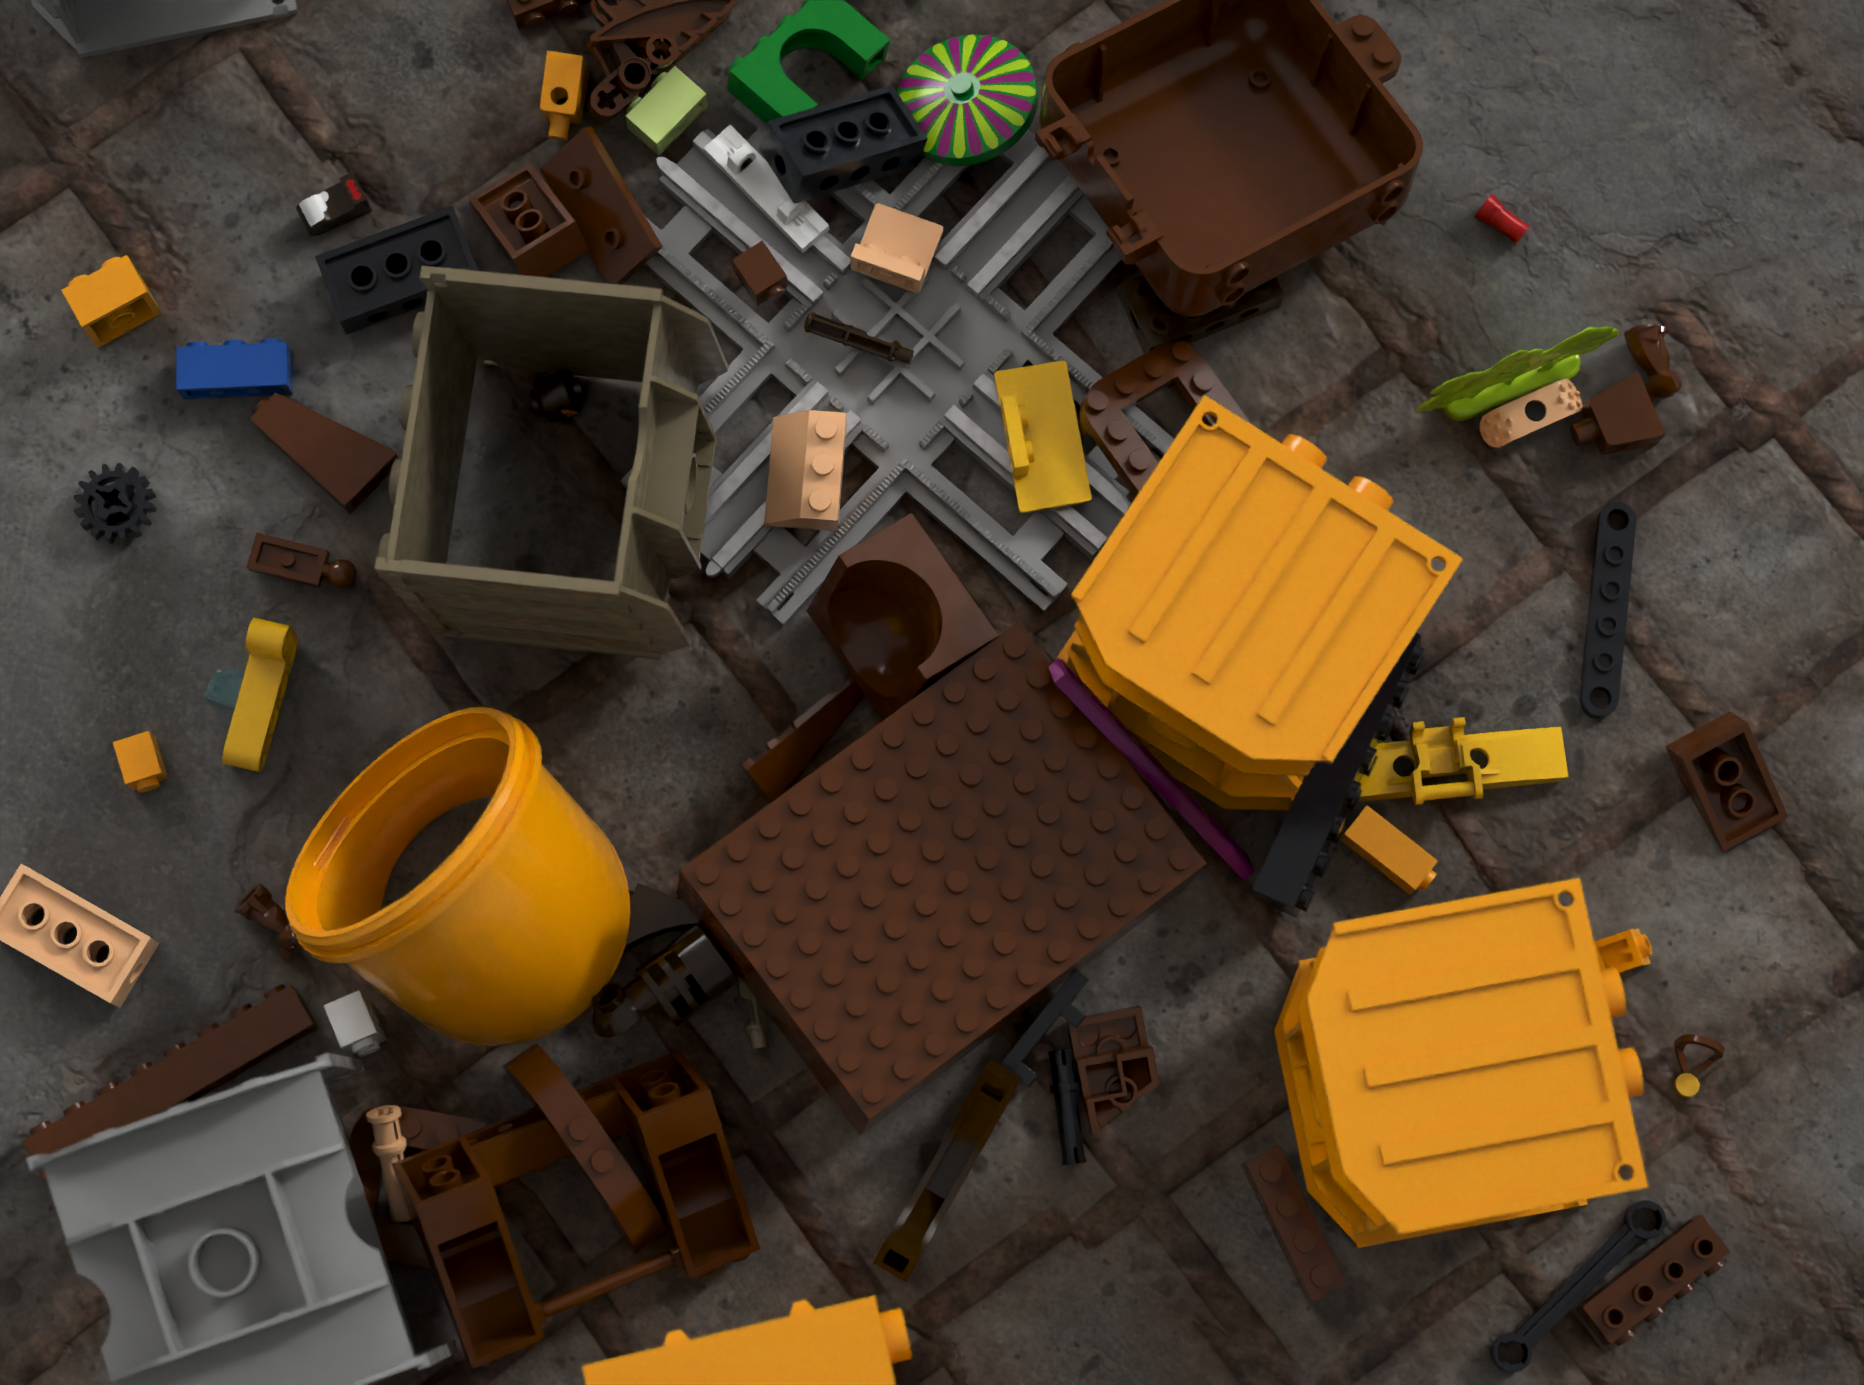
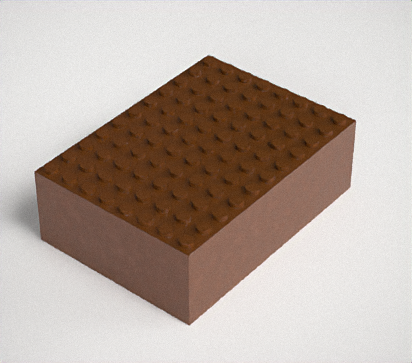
(937, 877)

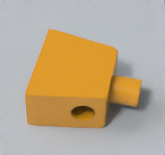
(563, 78)

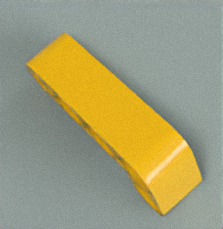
(261, 693)

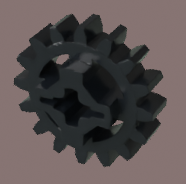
(108, 516)

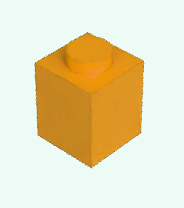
(140, 761)

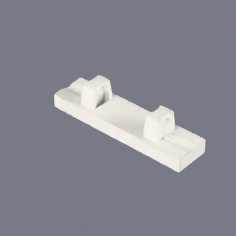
(759, 183)

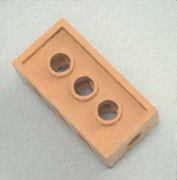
(95, 929)

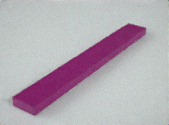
(1150, 768)

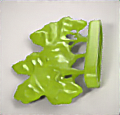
(1515, 376)

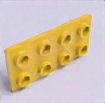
(1042, 436)

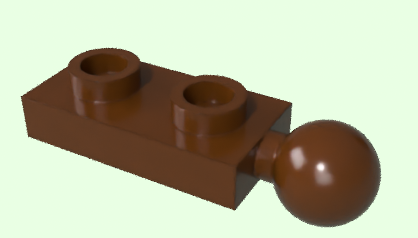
(298, 562)

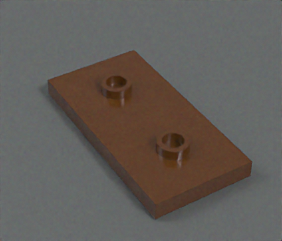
(601, 206)

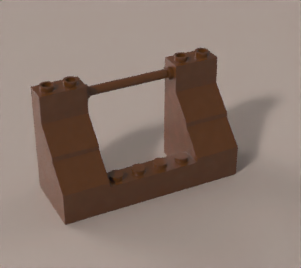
(466, 1238)

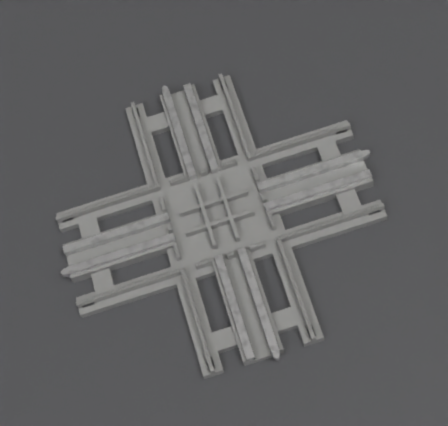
(895, 411)

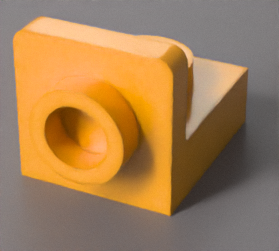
(1623, 951)

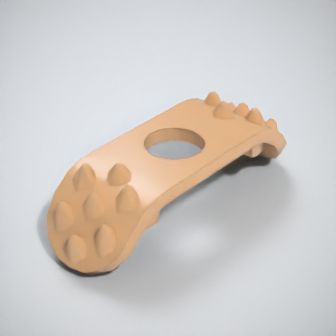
(1511, 423)

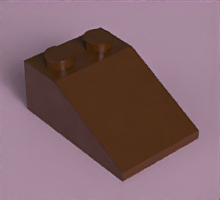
(529, 223)
(1727, 780)

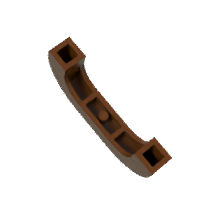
(588, 1145)

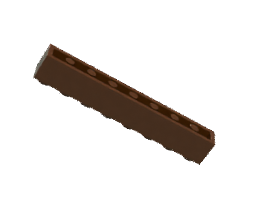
(184, 1073)

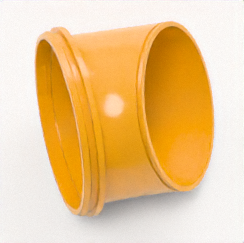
(507, 927)

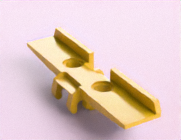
(1512, 761)

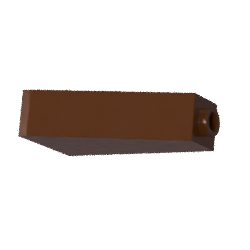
(329, 453)

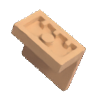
(896, 248)

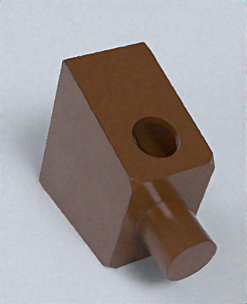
(1619, 418)

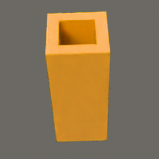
(1390, 851)

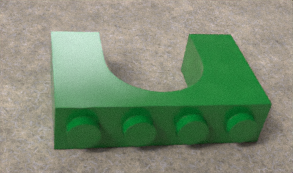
(820, 25)

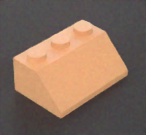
(806, 470)

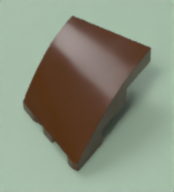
(1112, 1063)

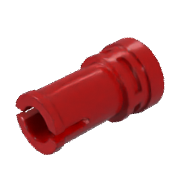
(1495, 214)

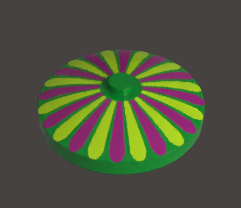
(970, 98)

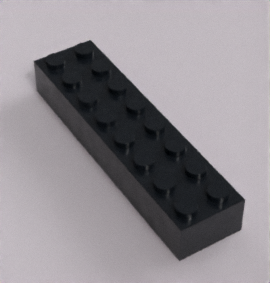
(1326, 794)

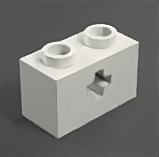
(355, 1024)

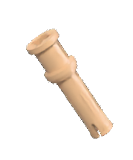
(389, 1147)

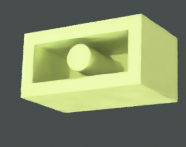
(666, 110)

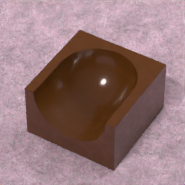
(898, 615)

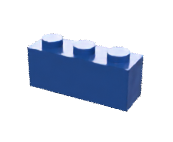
(234, 369)

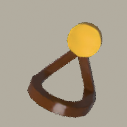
(1687, 1084)

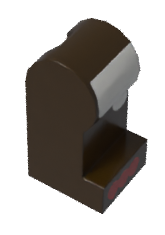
(333, 206)

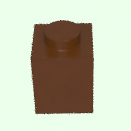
(760, 274)

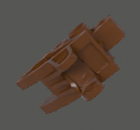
(648, 26)

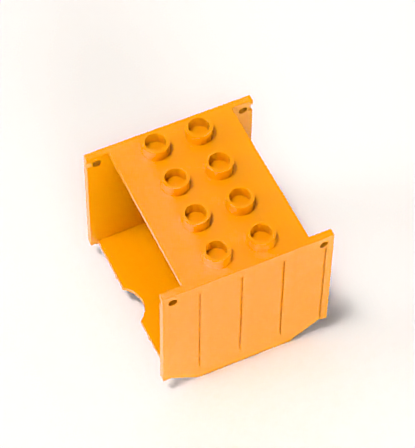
(1249, 609)
(1459, 1066)

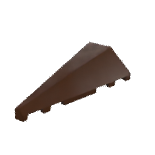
(794, 750)

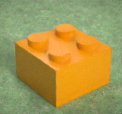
(111, 300)

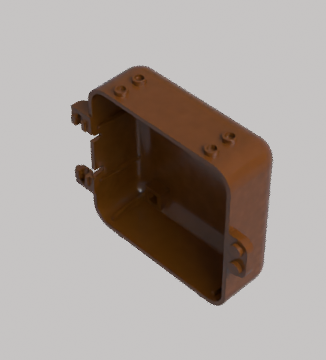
(1230, 139)

